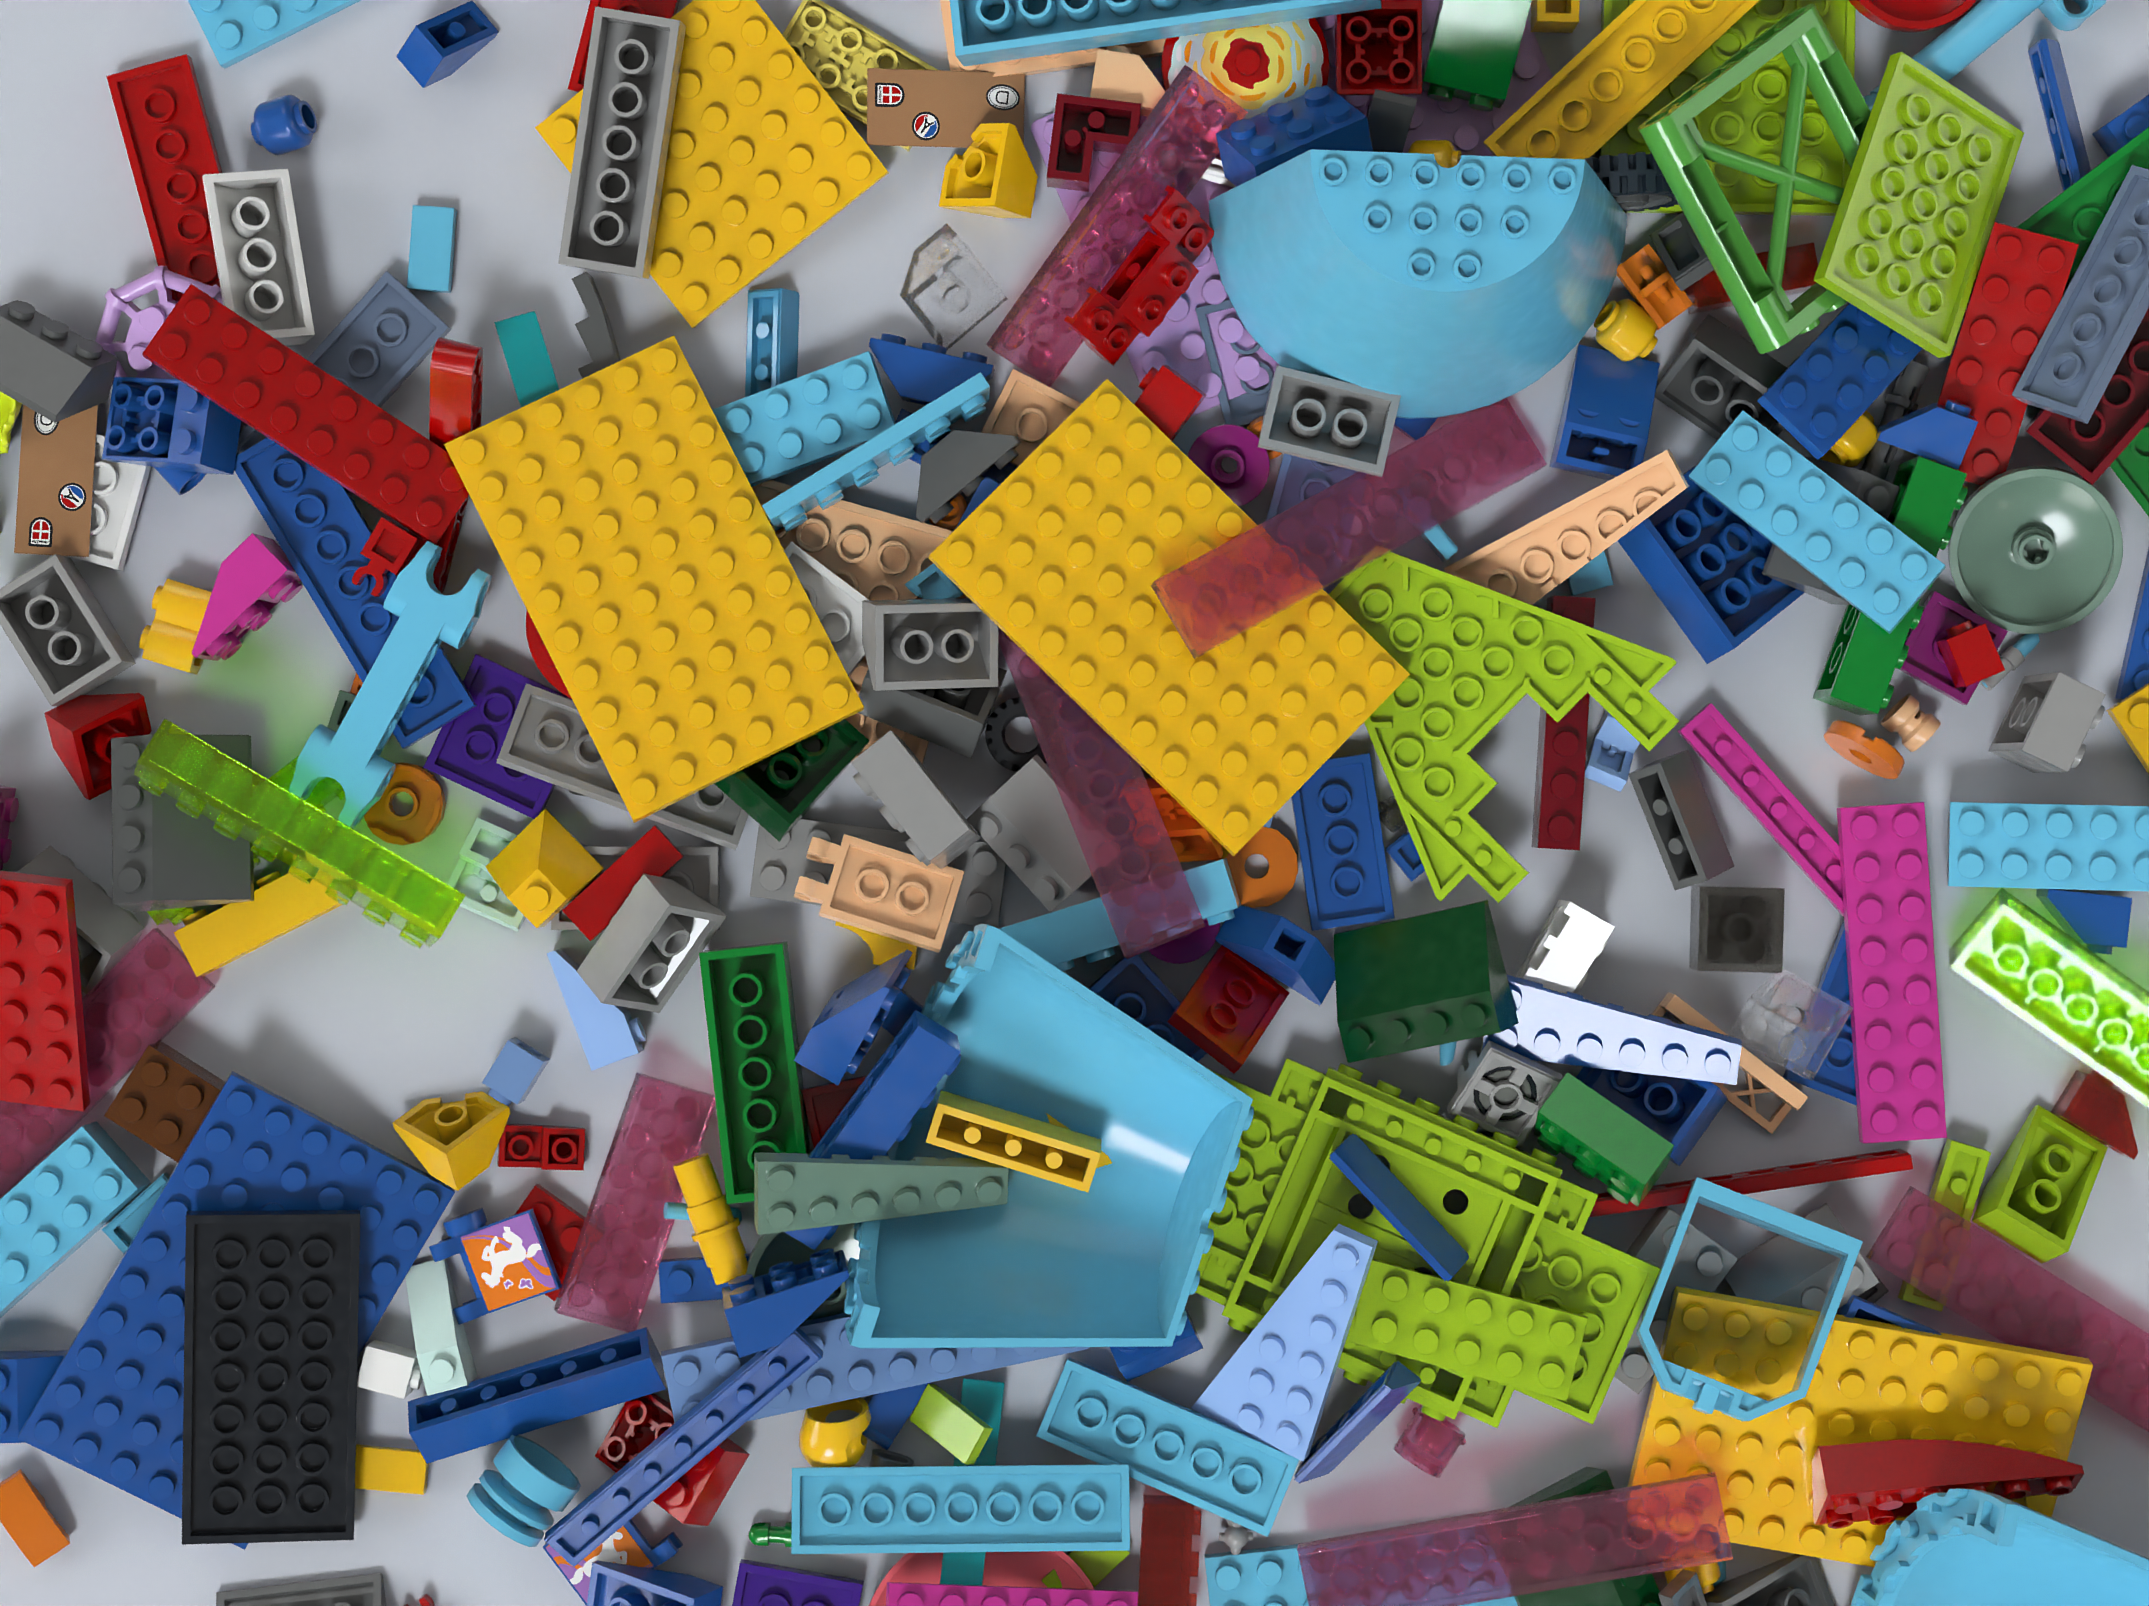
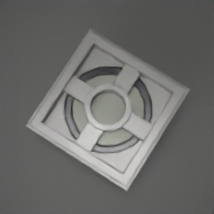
(1505, 1089)

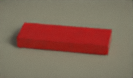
(602, 899)

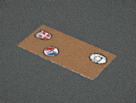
(939, 106)
(56, 484)

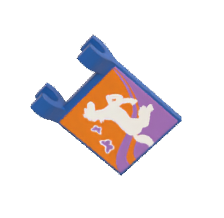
(504, 1264)
(623, 1547)

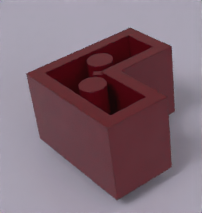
(1085, 127)

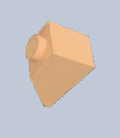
(1125, 78)

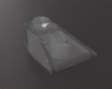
(949, 287)

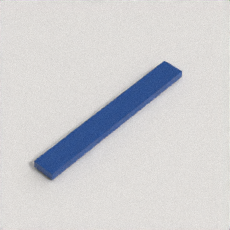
(682, 1446)

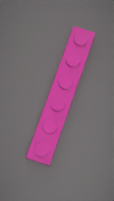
(1767, 800)
(981, 1595)

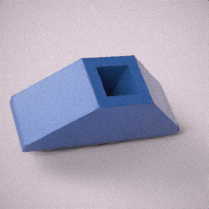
(925, 372)
(1280, 951)

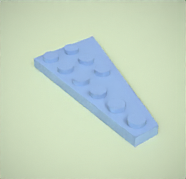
(1287, 1364)

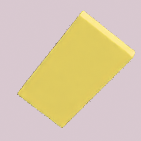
(841, 51)

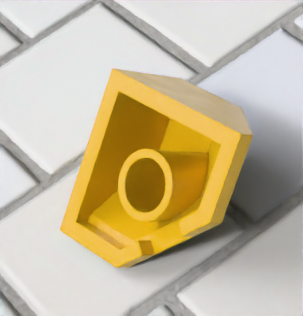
(991, 175)
(455, 1137)

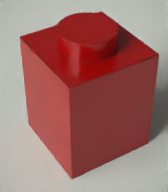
(1969, 653)

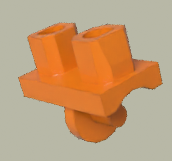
(1653, 286)

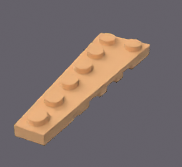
(1563, 541)

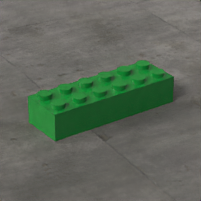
(1863, 652)
(753, 1059)

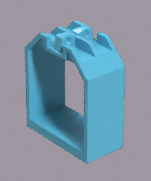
(1710, 1393)

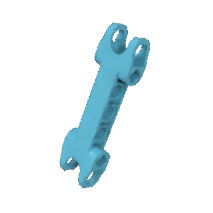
(423, 623)

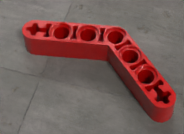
(454, 411)

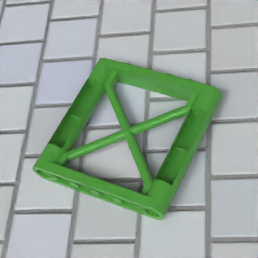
(1683, 156)

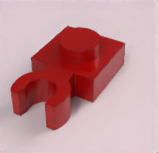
(388, 550)

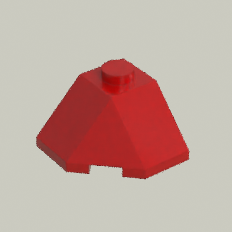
(83, 735)

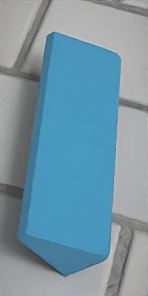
(771, 338)

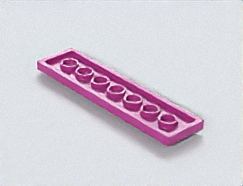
(1891, 972)

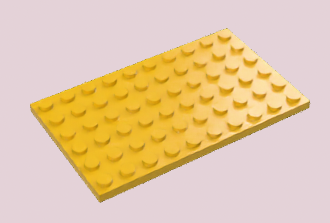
(1068, 574)
(654, 578)
(1866, 1388)

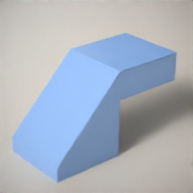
(1610, 754)

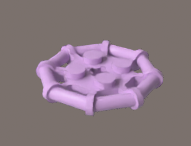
(144, 322)

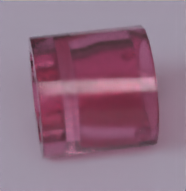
(1429, 1442)

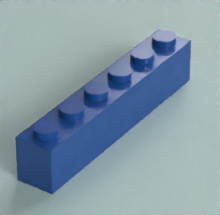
(888, 1100)
(536, 1395)

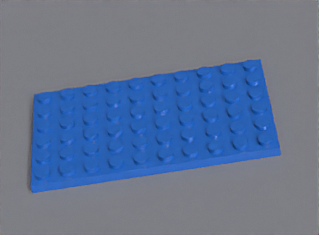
(122, 1380)

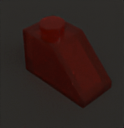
(2097, 1111)

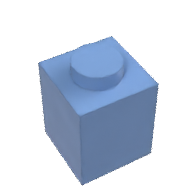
(515, 1072)

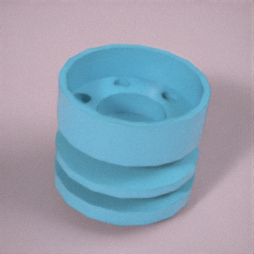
(523, 1491)

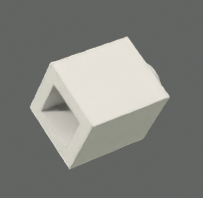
(389, 1369)

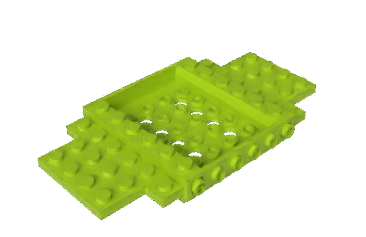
(1517, 1228)

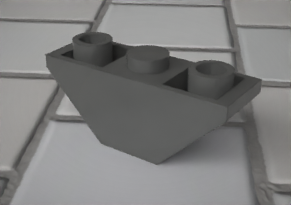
(958, 467)

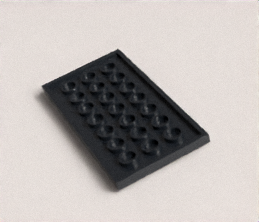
(270, 1376)

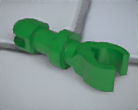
(764, 1534)

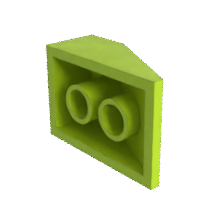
(2041, 1186)

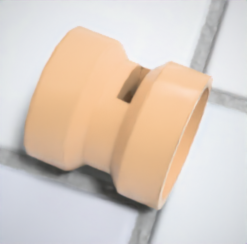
(1910, 723)

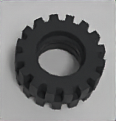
(996, 739)

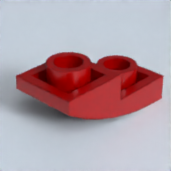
(542, 1147)

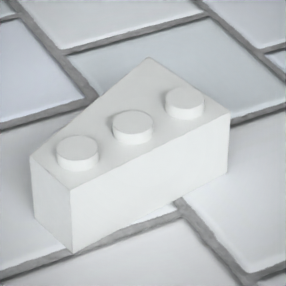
(1565, 948)

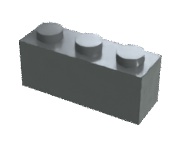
(1681, 820)

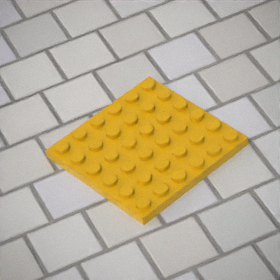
(750, 157)

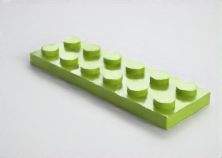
(1468, 1329)

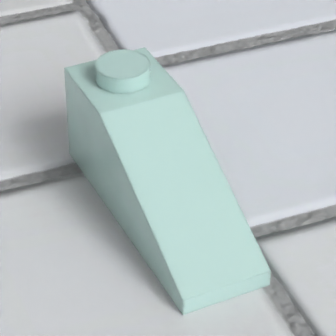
(439, 1340)

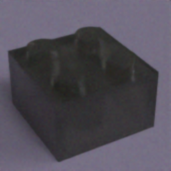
(1736, 928)

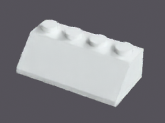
(260, 252)

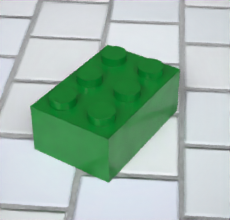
(1602, 1140)

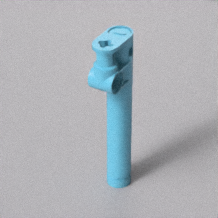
(1984, 27)

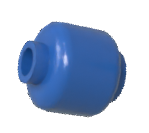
(283, 124)

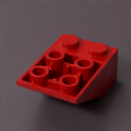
(1380, 49)
(701, 1489)

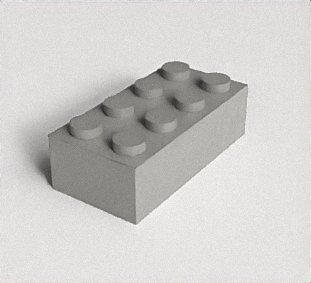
(1698, 1266)

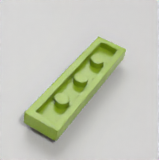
(1957, 1189)

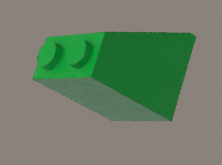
(1474, 51)

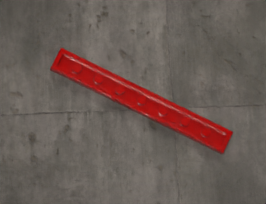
(1767, 1179)

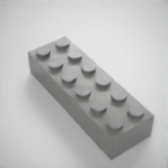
(622, 142)

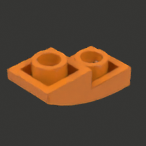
(29, 1520)

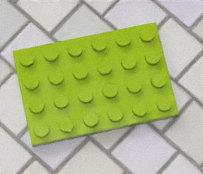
(1919, 205)

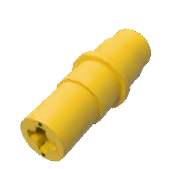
(711, 1219)

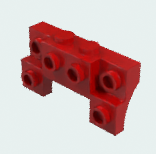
(1146, 281)

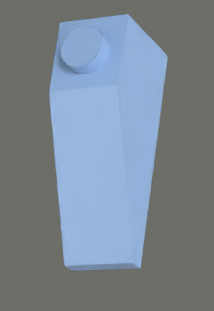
(603, 1029)

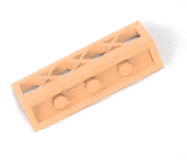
(1749, 1063)

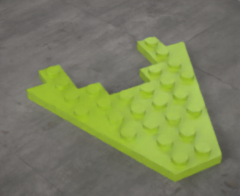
(1468, 667)

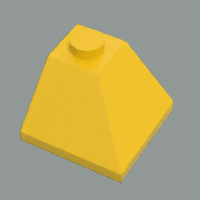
(543, 869)

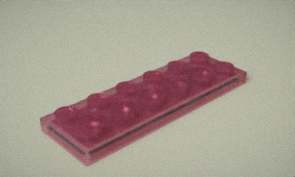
(625, 1220)

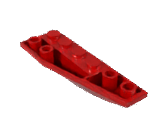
(1889, 1477)

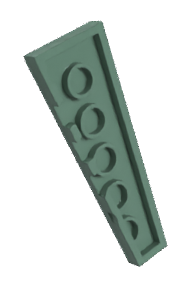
(821, 1192)

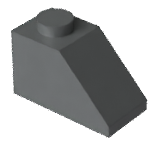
(1389, 120)

